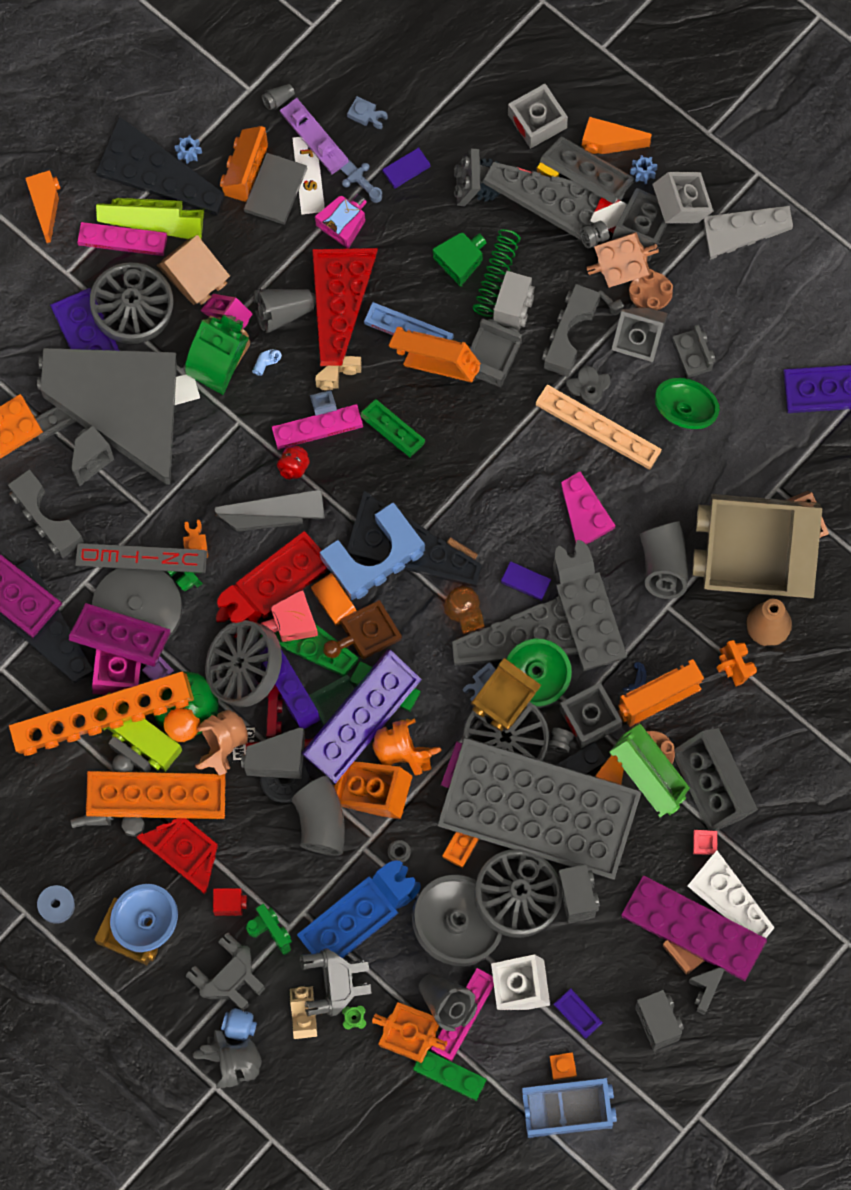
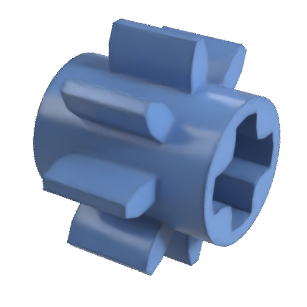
(193, 149)
(645, 163)

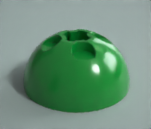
(204, 701)

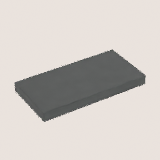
(587, 169)

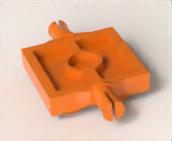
(409, 1032)

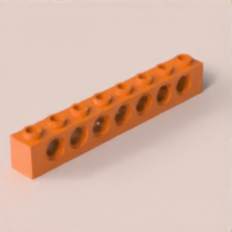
(23, 731)

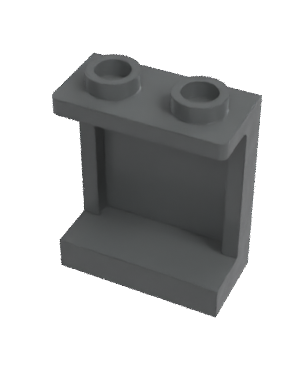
(495, 350)

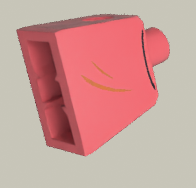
(292, 619)

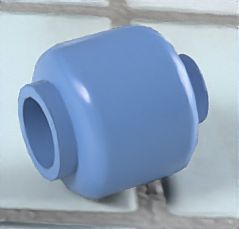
(238, 1024)

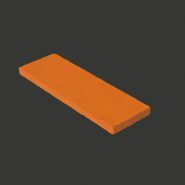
(155, 795)

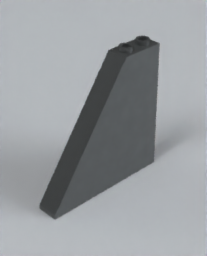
(121, 395)

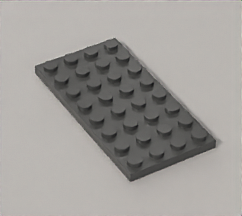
(539, 808)

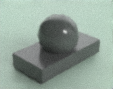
(127, 758)

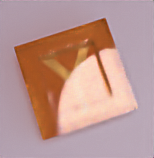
(471, 620)

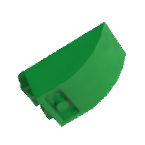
(216, 352)

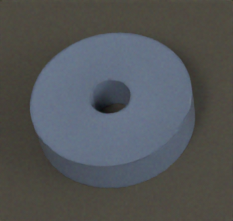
(52, 894)

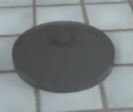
(141, 595)
(450, 924)

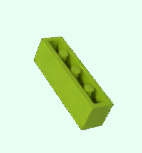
(145, 740)

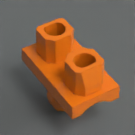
(733, 663)

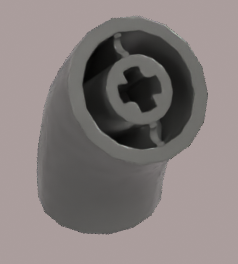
(665, 561)
(320, 817)

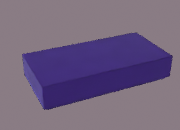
(406, 168)
(526, 581)
(577, 1013)

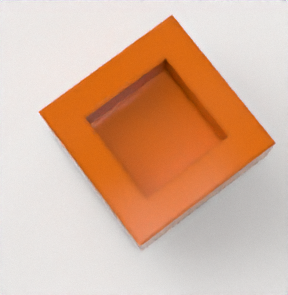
(563, 1066)

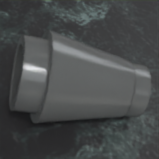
(277, 96)

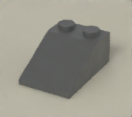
(644, 217)

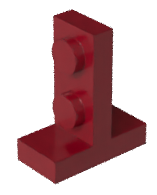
(275, 706)

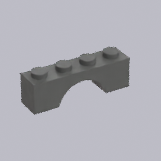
(580, 307)
(61, 534)

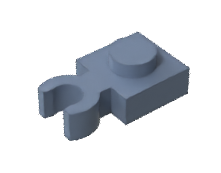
(364, 111)
(481, 678)

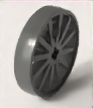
(137, 308)
(244, 663)
(514, 734)
(509, 891)

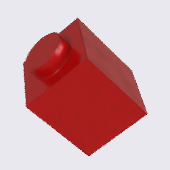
(229, 902)

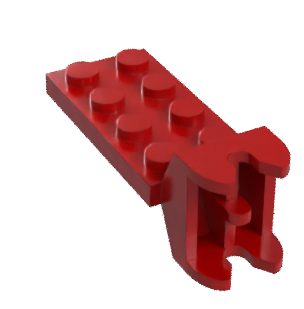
(272, 581)

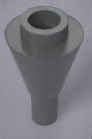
(90, 821)

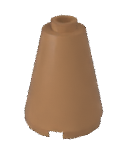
(769, 623)

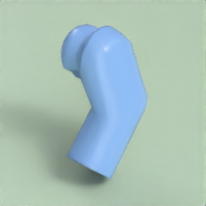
(264, 359)

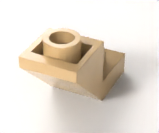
(329, 376)
(303, 1025)

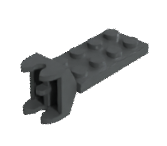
(587, 608)

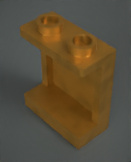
(505, 695)
(106, 939)

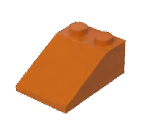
(374, 789)

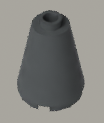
(281, 306)
(448, 1002)

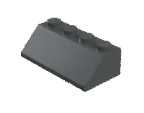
(714, 780)

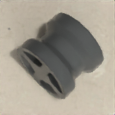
(560, 740)

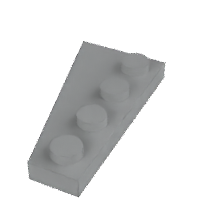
(735, 230)

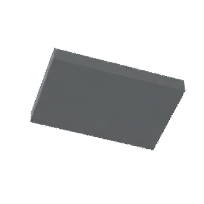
(275, 188)

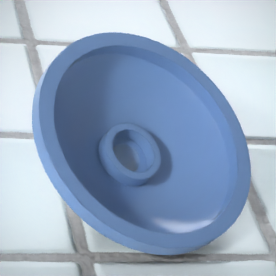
(138, 907)

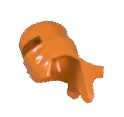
(397, 746)

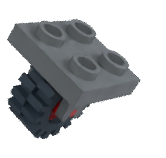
(469, 178)

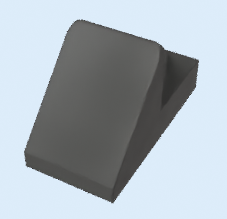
(709, 983)

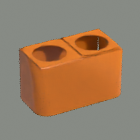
(333, 599)

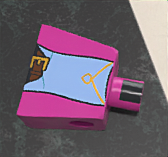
(342, 219)

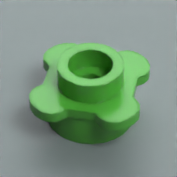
(358, 1022)

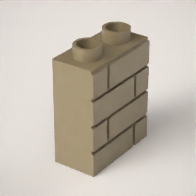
(758, 545)

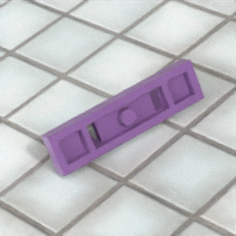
(314, 136)

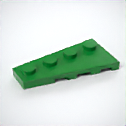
(312, 650)

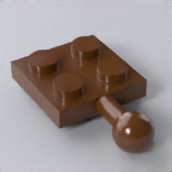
(367, 630)

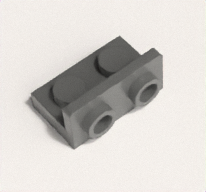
(694, 352)

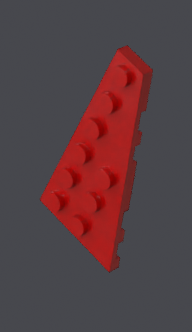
(339, 291)

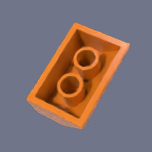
(244, 163)

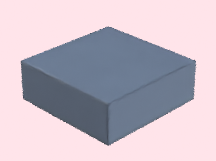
(323, 402)

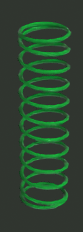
(501, 272)

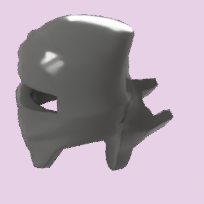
(237, 1061)

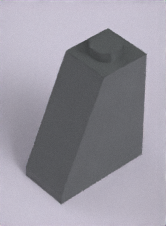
(276, 756)

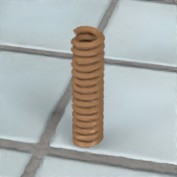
(458, 546)

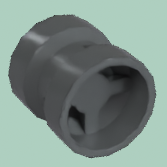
(593, 234)

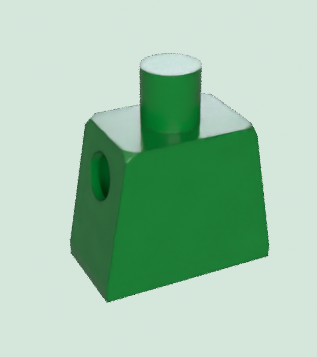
(460, 256)

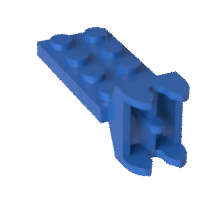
(361, 911)

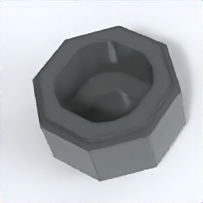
(133, 826)

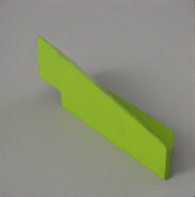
(152, 216)

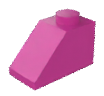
(225, 305)

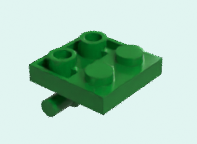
(268, 921)

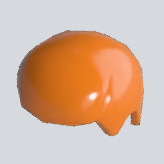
(181, 724)

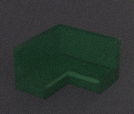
(331, 698)

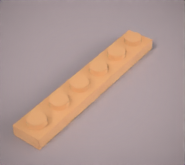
(598, 427)

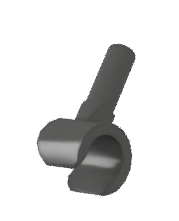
(615, 307)

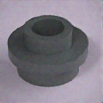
(399, 844)

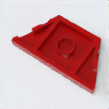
(183, 849)

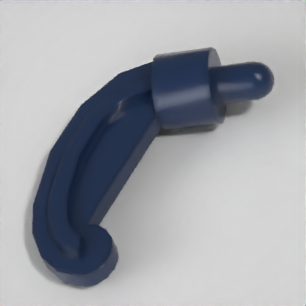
(640, 678)

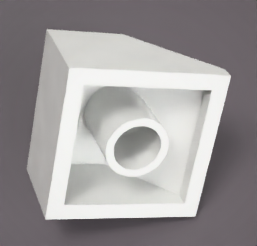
(520, 983)

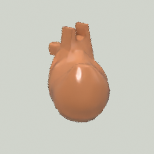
(222, 735)

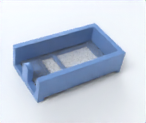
(568, 1107)

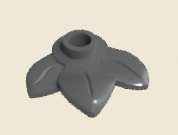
(587, 382)

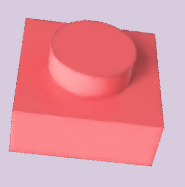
(704, 842)

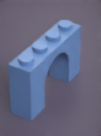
(357, 578)

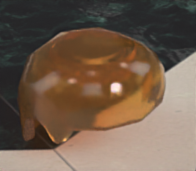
(459, 601)

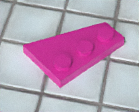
(585, 511)

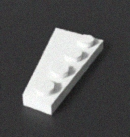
(726, 893)

